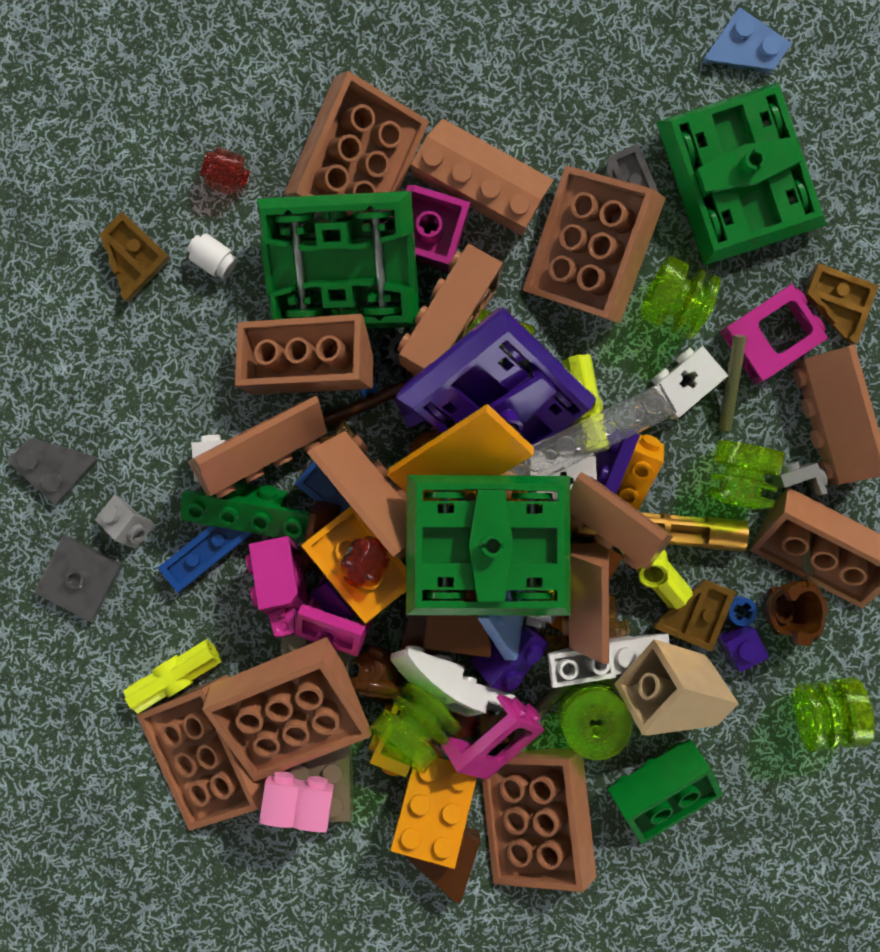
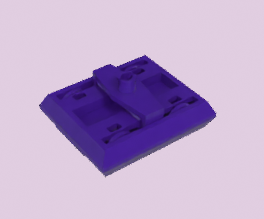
(526, 389)

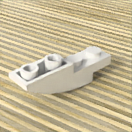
(572, 668)
(446, 682)

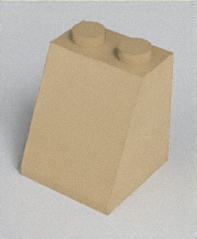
(674, 690)

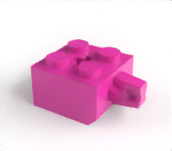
(449, 220)
(278, 582)

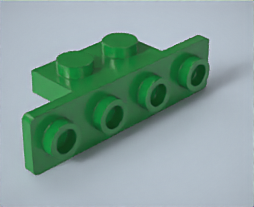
(247, 510)

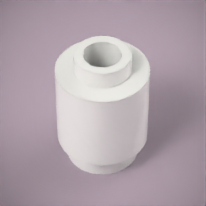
(212, 256)

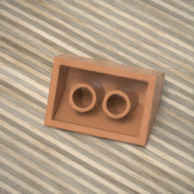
(616, 522)
(589, 601)

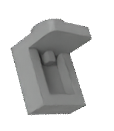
(794, 473)
(124, 522)

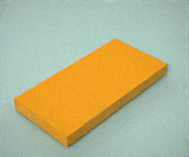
(473, 446)

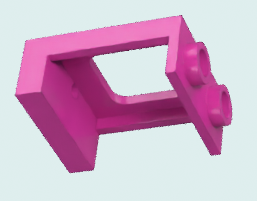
(759, 357)
(342, 633)
(473, 758)

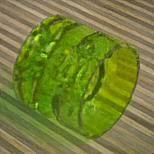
(683, 299)
(745, 474)
(587, 703)
(833, 714)
(415, 727)

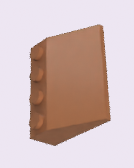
(357, 142)
(594, 243)
(287, 710)
(198, 762)
(540, 821)

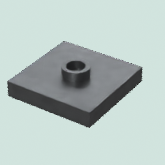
(78, 578)

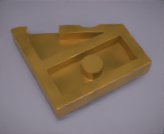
(131, 255)
(841, 300)
(701, 617)

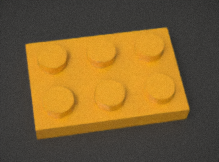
(326, 551)
(434, 814)

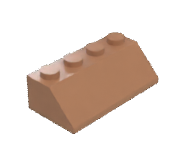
(481, 175)
(453, 310)
(304, 355)
(840, 415)
(258, 447)
(365, 488)
(842, 549)

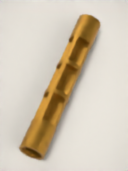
(693, 531)

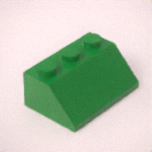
(665, 790)

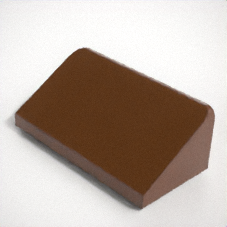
(320, 516)

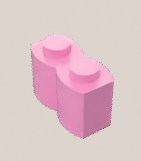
(296, 802)

